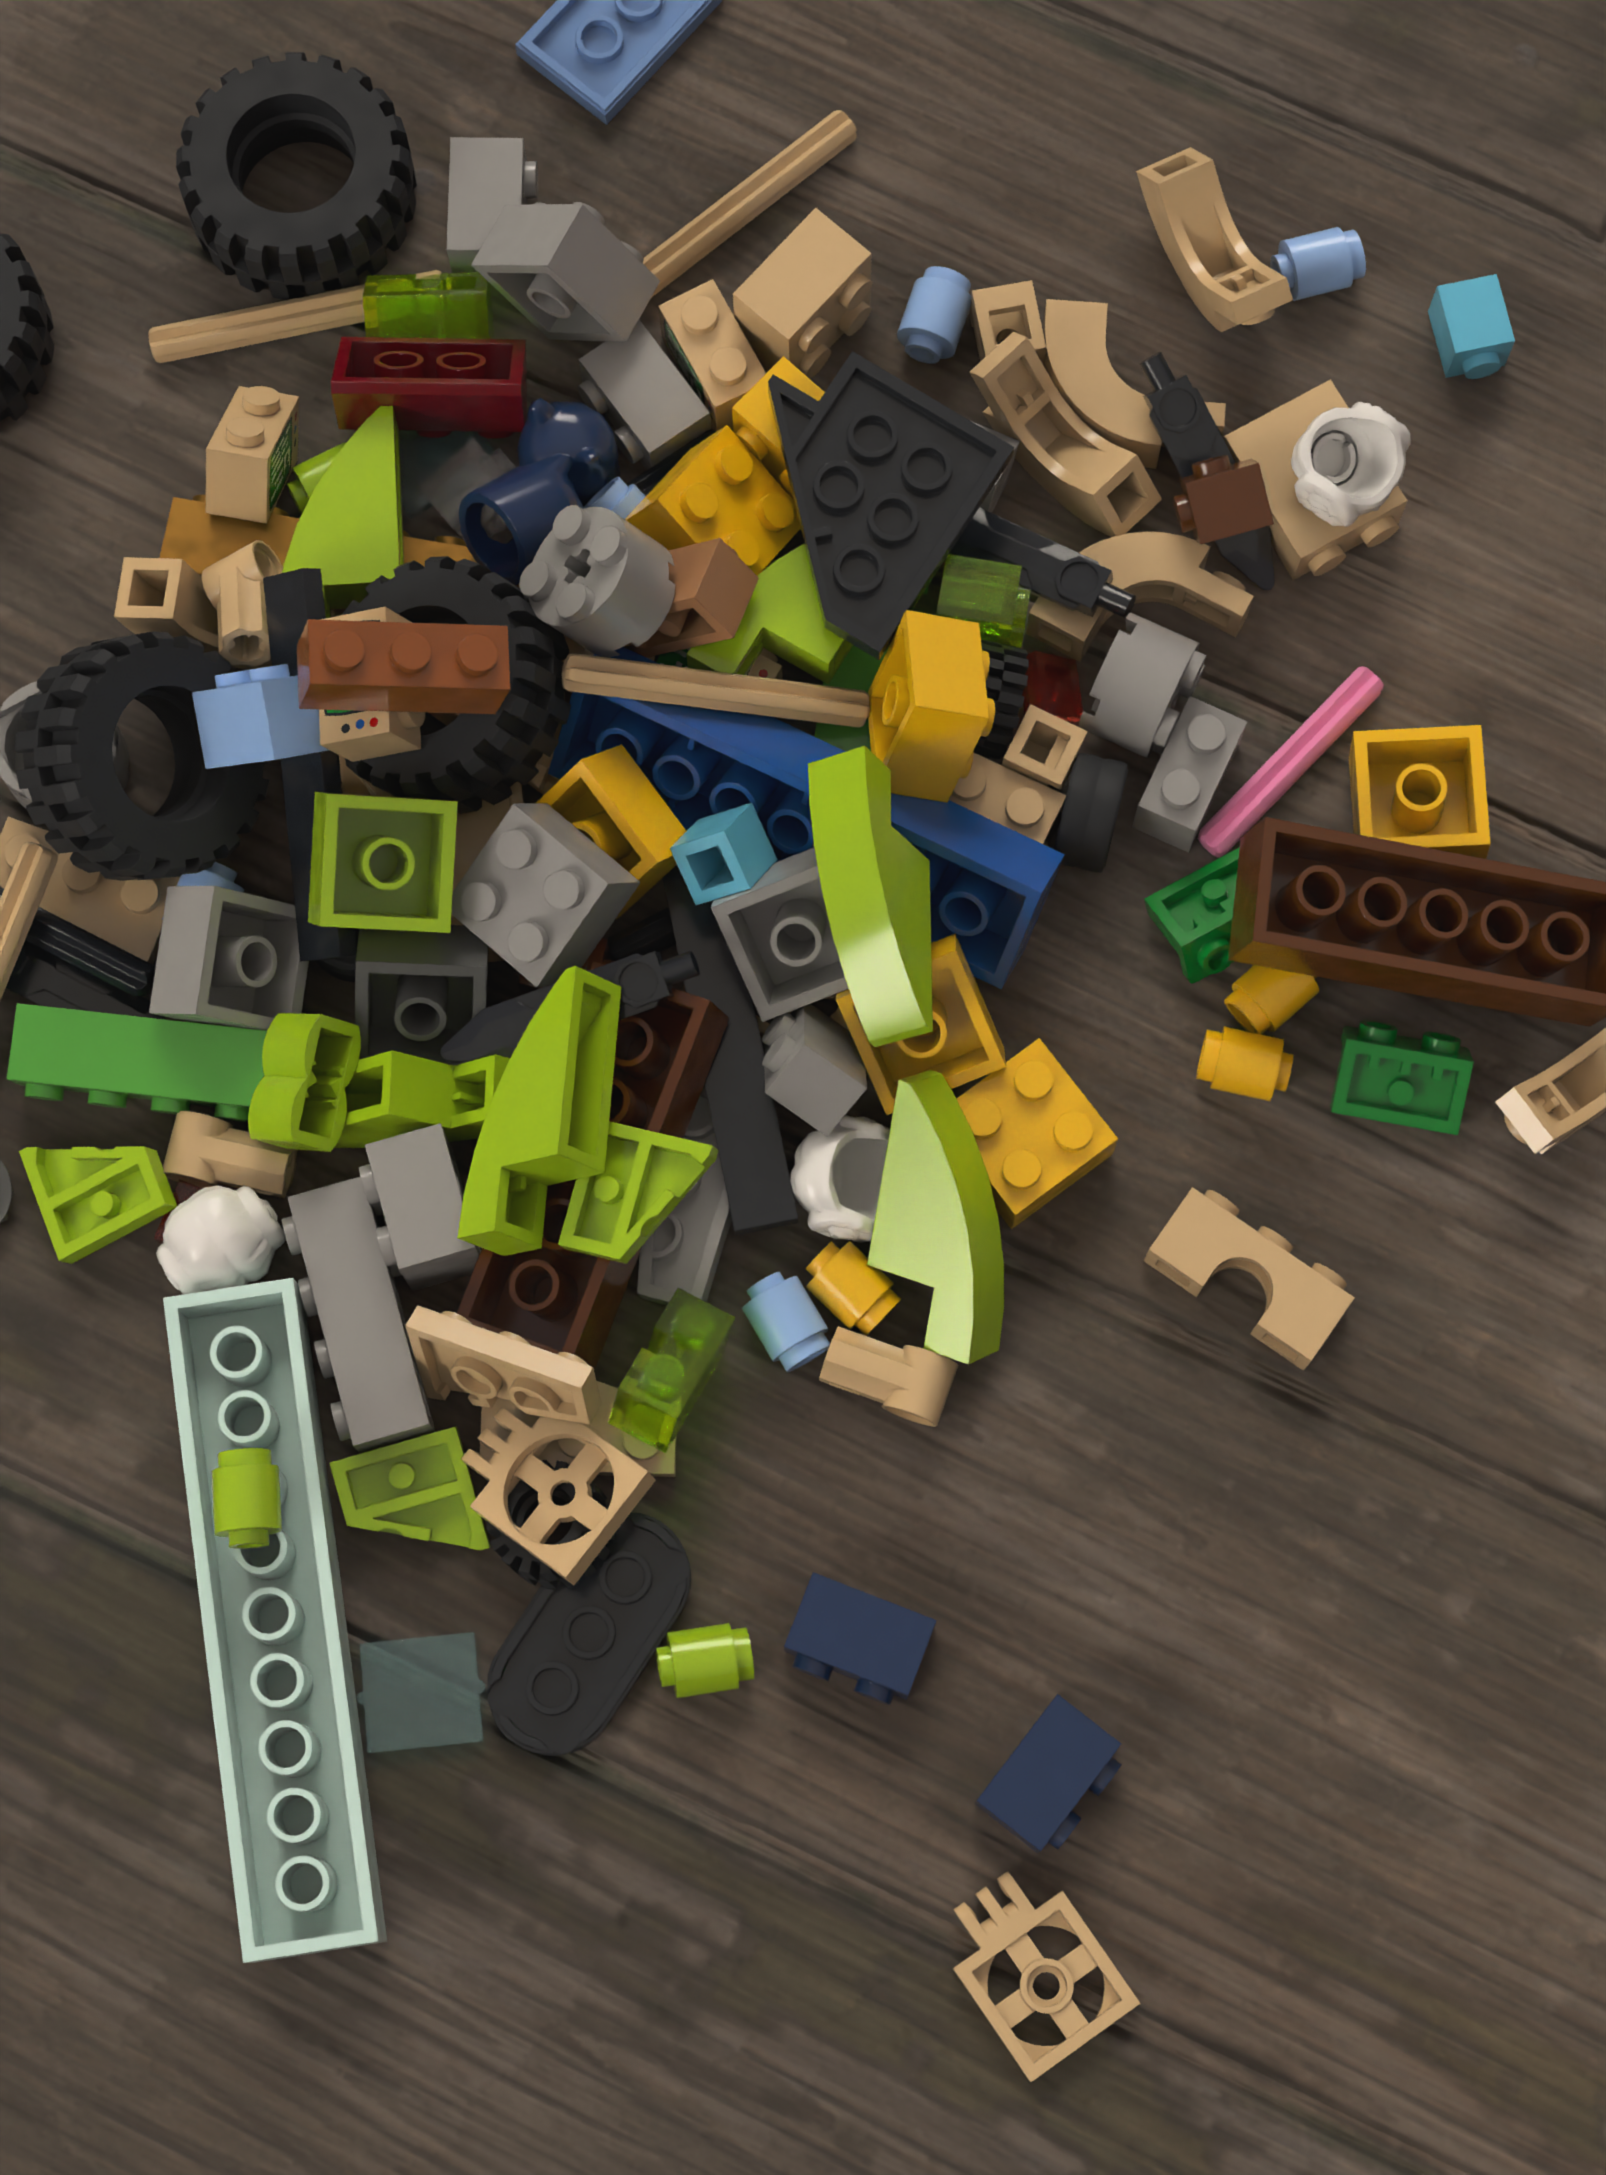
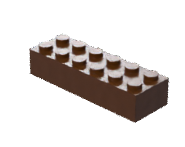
(1420, 921)
(569, 1297)

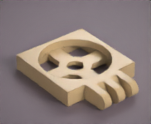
(518, 1460)
(1008, 1930)

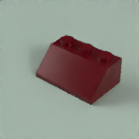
(433, 384)

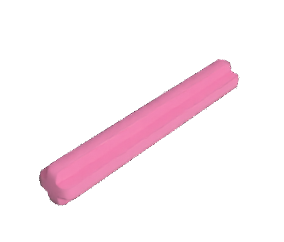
(1290, 762)

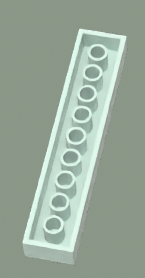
(275, 1631)

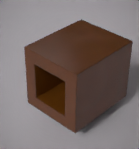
(1222, 499)

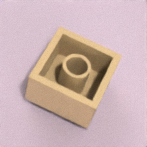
(805, 295)

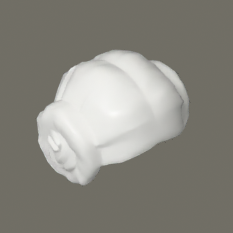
(1349, 462)
(841, 1177)
(219, 1240)

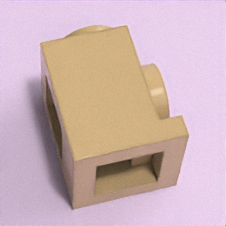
(1004, 310)
(1044, 748)

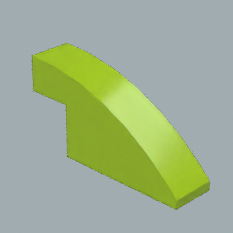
(354, 515)
(783, 620)
(873, 895)
(407, 1093)
(545, 1115)
(941, 1219)

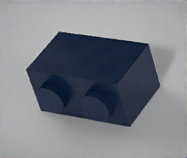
(858, 1638)
(1050, 1775)

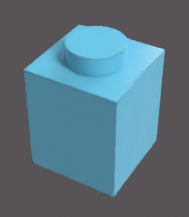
(1471, 327)
(723, 854)

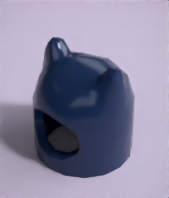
(573, 431)
(528, 503)

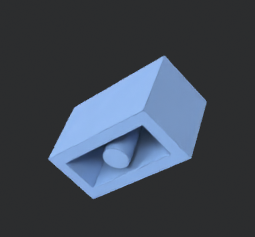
(254, 718)

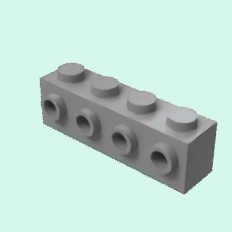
(359, 1317)

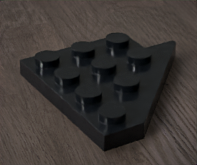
(879, 492)

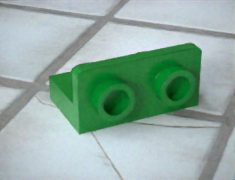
(1198, 916)
(1402, 1077)

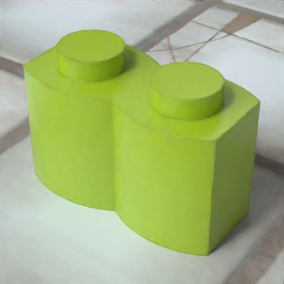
(304, 1083)

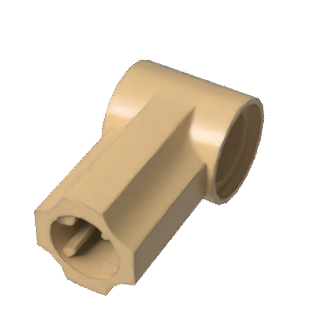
(238, 595)
(213, 1153)
(905, 1380)

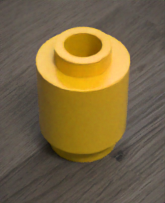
(1269, 997)
(1244, 1063)
(850, 1287)

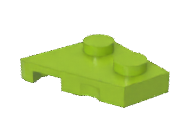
(640, 1187)
(96, 1194)
(413, 1491)

